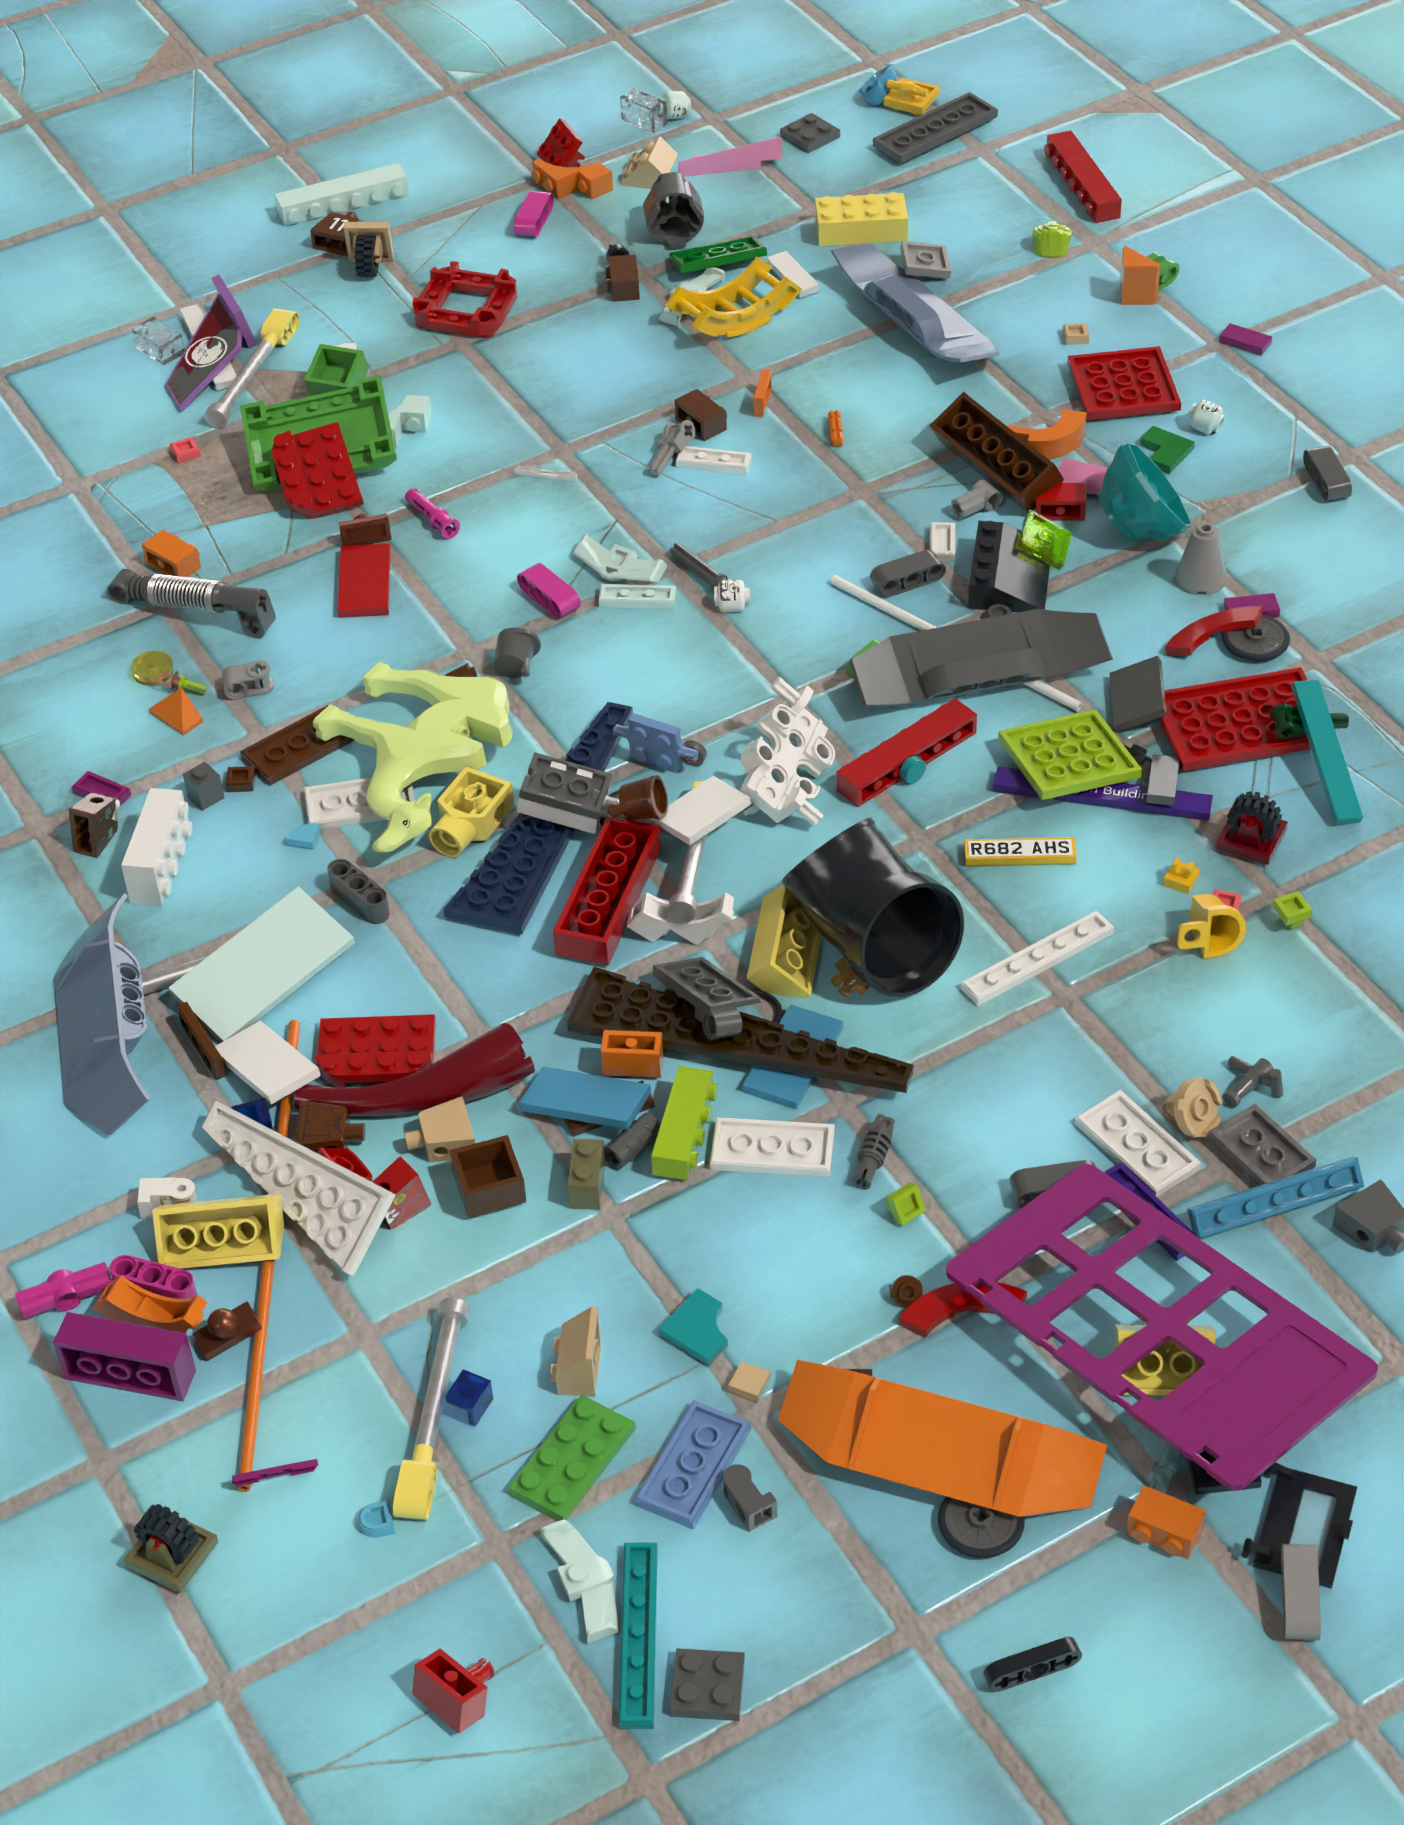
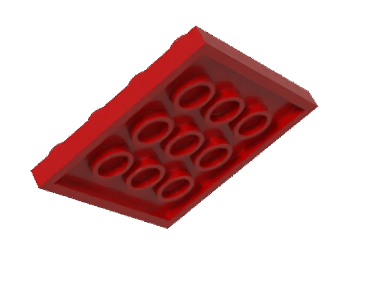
(1124, 383)

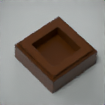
(240, 779)

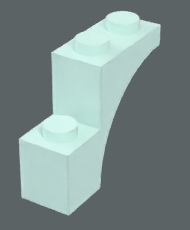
(410, 416)

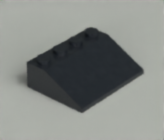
(1005, 572)

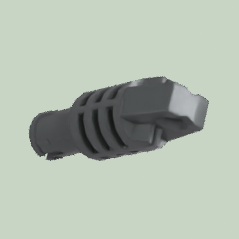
(873, 1150)

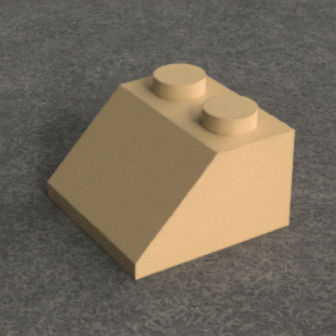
(578, 1355)

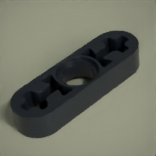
(1032, 1664)

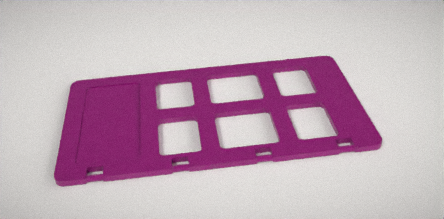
(1244, 1401)

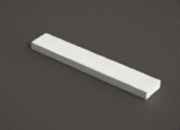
(193, 317)
(1037, 958)

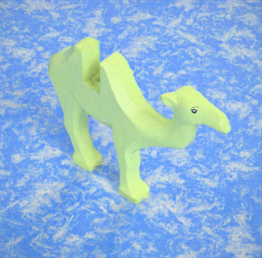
(430, 744)

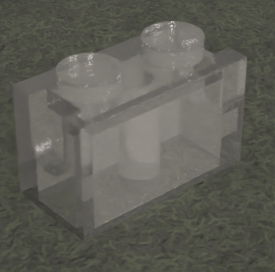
(643, 110)
(158, 340)

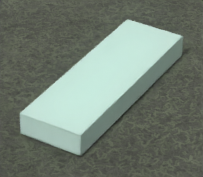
(637, 596)

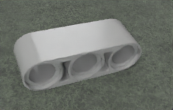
(1300, 1592)

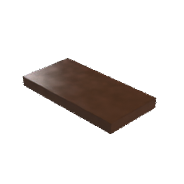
(290, 749)

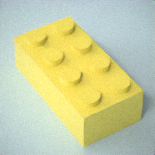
(861, 219)

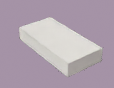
(943, 540)

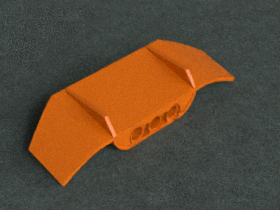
(940, 1443)

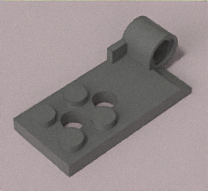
(710, 992)

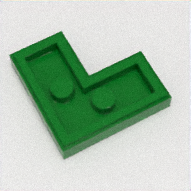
(1169, 448)

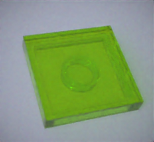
(1044, 539)

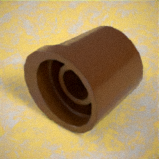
(641, 800)

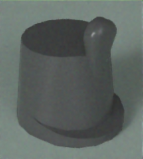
(514, 652)

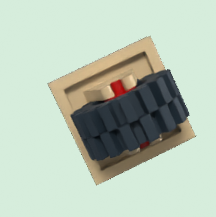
(368, 245)

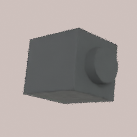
(203, 786)

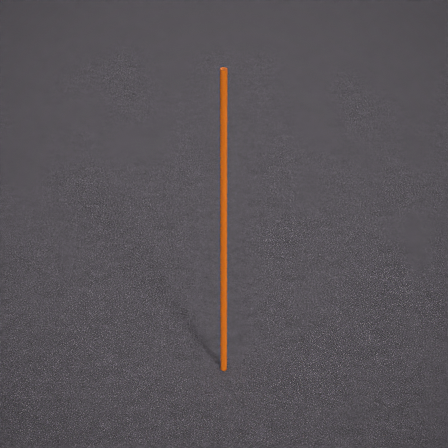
(263, 1308)

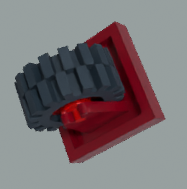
(1252, 828)

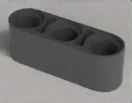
(1327, 473)
(907, 573)
(358, 891)
(1033, 1181)

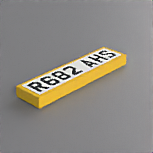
(1019, 851)

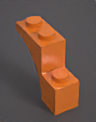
(562, 181)
(135, 1305)

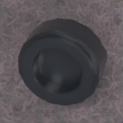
(616, 250)

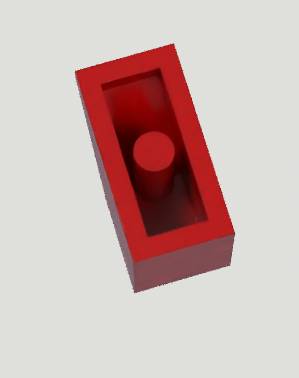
(1063, 502)

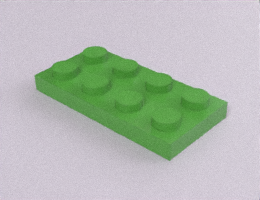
(572, 1458)

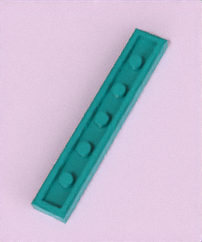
(1327, 752)
(638, 1636)

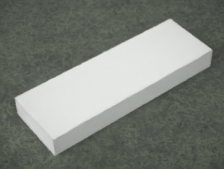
(785, 265)
(714, 460)

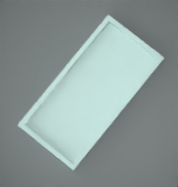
(262, 965)

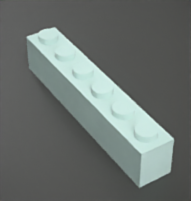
(341, 194)

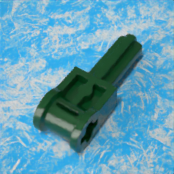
(1291, 722)

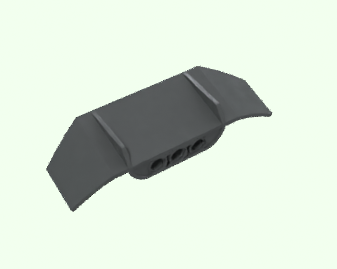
(978, 656)

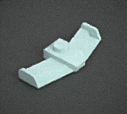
(700, 284)
(619, 562)
(585, 1577)

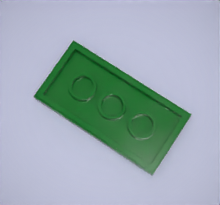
(717, 254)

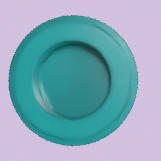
(912, 769)

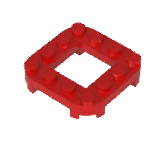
(485, 321)

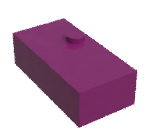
(125, 1356)

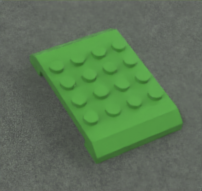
(357, 409)

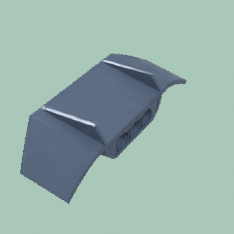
(912, 305)
(100, 1025)

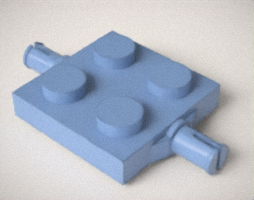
(655, 743)

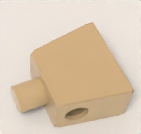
(442, 1130)

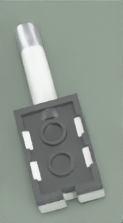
(568, 794)

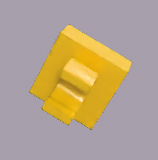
(1181, 876)

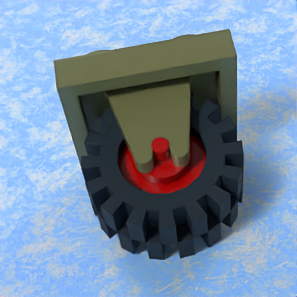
(169, 1547)

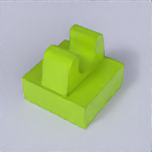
(1292, 909)
(905, 1203)

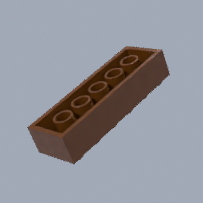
(995, 451)

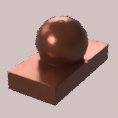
(365, 530)
(226, 1329)

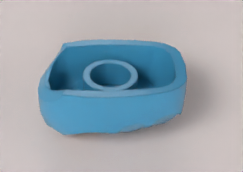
(876, 86)

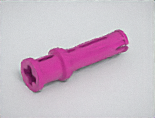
(437, 517)

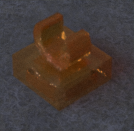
(848, 978)

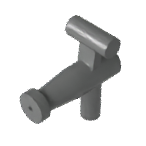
(1259, 1073)

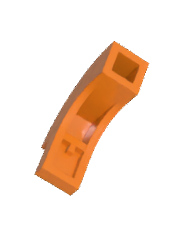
(1059, 438)

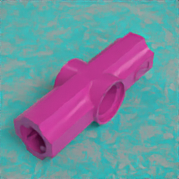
(63, 1290)

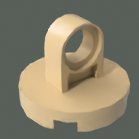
(1194, 1107)

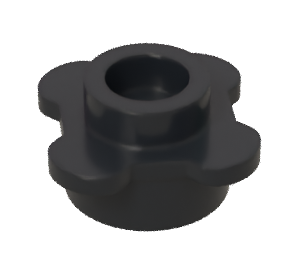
(1138, 754)

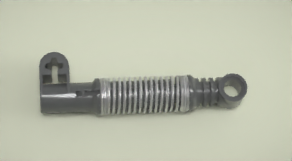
(162, 590)

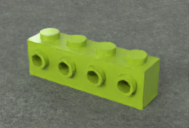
(683, 1123)

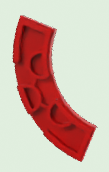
(1197, 633)
(944, 1302)

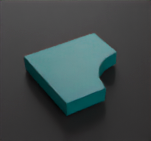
(695, 1327)

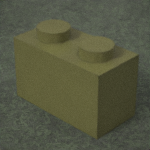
(586, 1174)

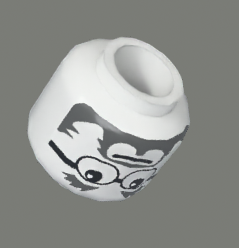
(731, 596)

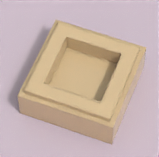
(1075, 334)
(749, 1381)

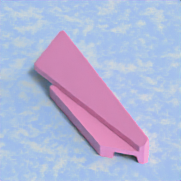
(733, 159)
(1082, 472)

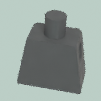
(1372, 1218)

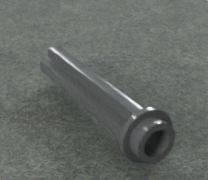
(697, 565)

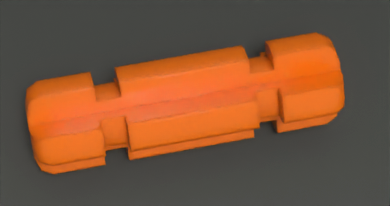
(835, 428)

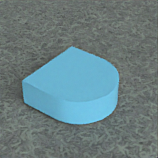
(377, 1519)

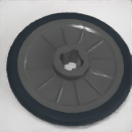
(1259, 643)
(978, 1539)

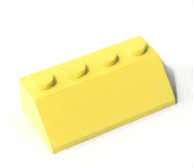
(784, 947)
(219, 1231)

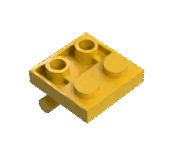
(910, 95)

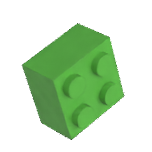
(335, 369)

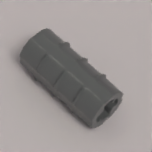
(632, 1141)

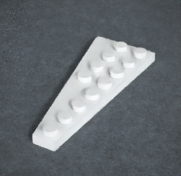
(321, 1196)

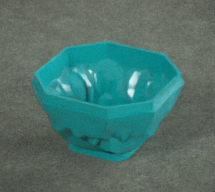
(1141, 498)

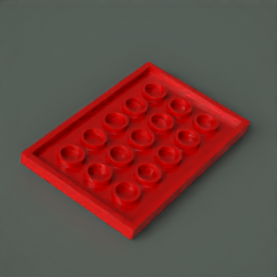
(1229, 719)

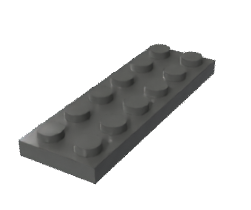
(935, 127)

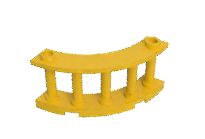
(735, 322)

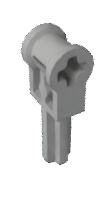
(672, 441)

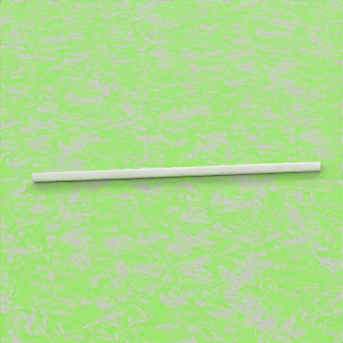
(923, 625)

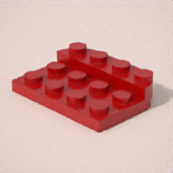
(316, 471)
(374, 1048)

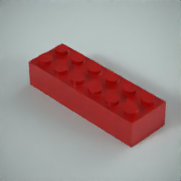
(606, 889)

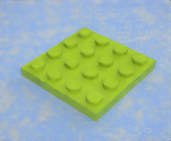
(1069, 754)

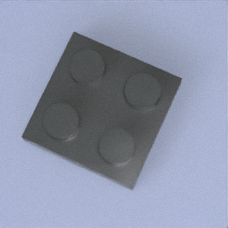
(810, 132)
(707, 1684)

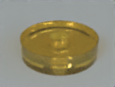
(148, 666)

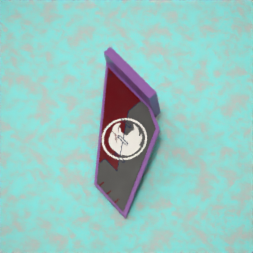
(211, 347)

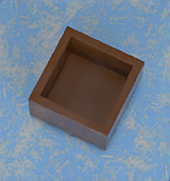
(488, 1176)

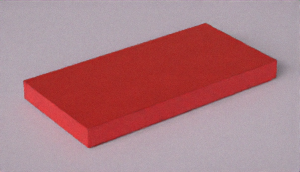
(364, 580)

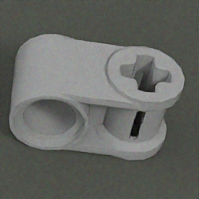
(245, 680)

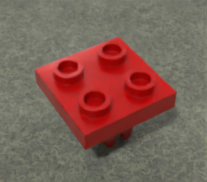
(561, 146)

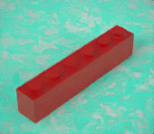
(1083, 176)
(925, 738)

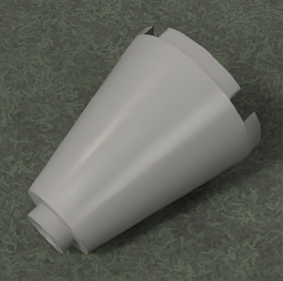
(1202, 562)

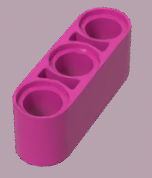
(533, 213)
(549, 590)
(154, 1277)

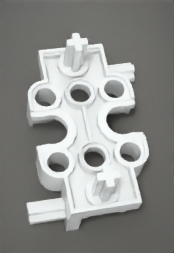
(813, 752)

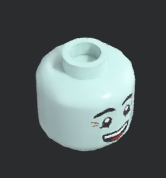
(677, 104)
(1206, 417)

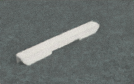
(532, 471)

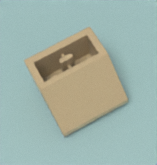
(647, 165)

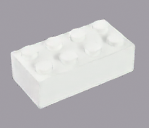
(156, 847)

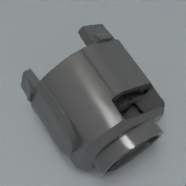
(674, 218)

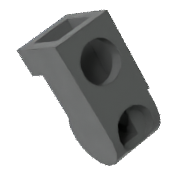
(746, 1499)

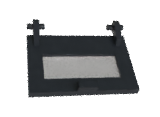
(1304, 1512)

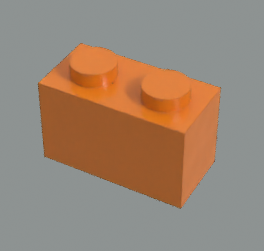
(171, 555)
(632, 1053)
(1165, 1522)

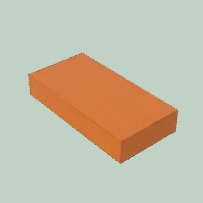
(762, 393)

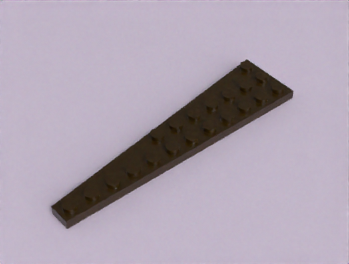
(621, 1005)

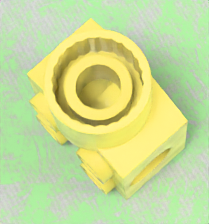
(470, 811)

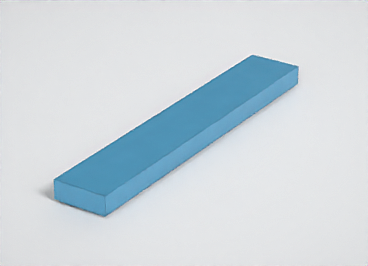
(1276, 1197)

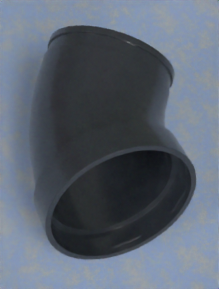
(877, 911)

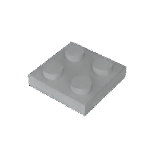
(925, 260)

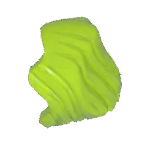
(1051, 239)

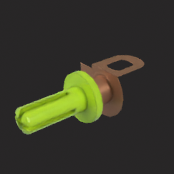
(180, 682)

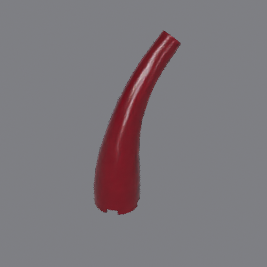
(469, 1072)

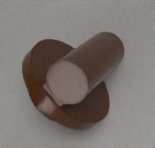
(906, 1290)

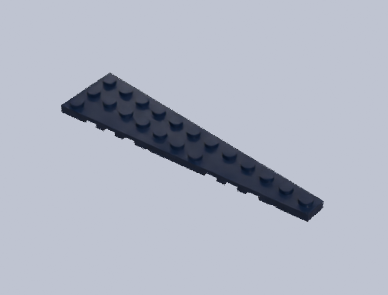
(520, 867)

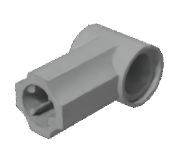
(981, 496)

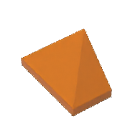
(177, 712)

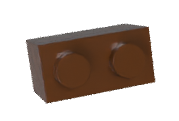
(622, 278)
(703, 412)

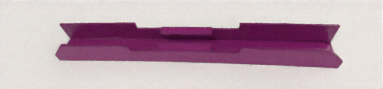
(293, 1469)

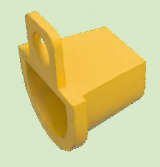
(1214, 926)

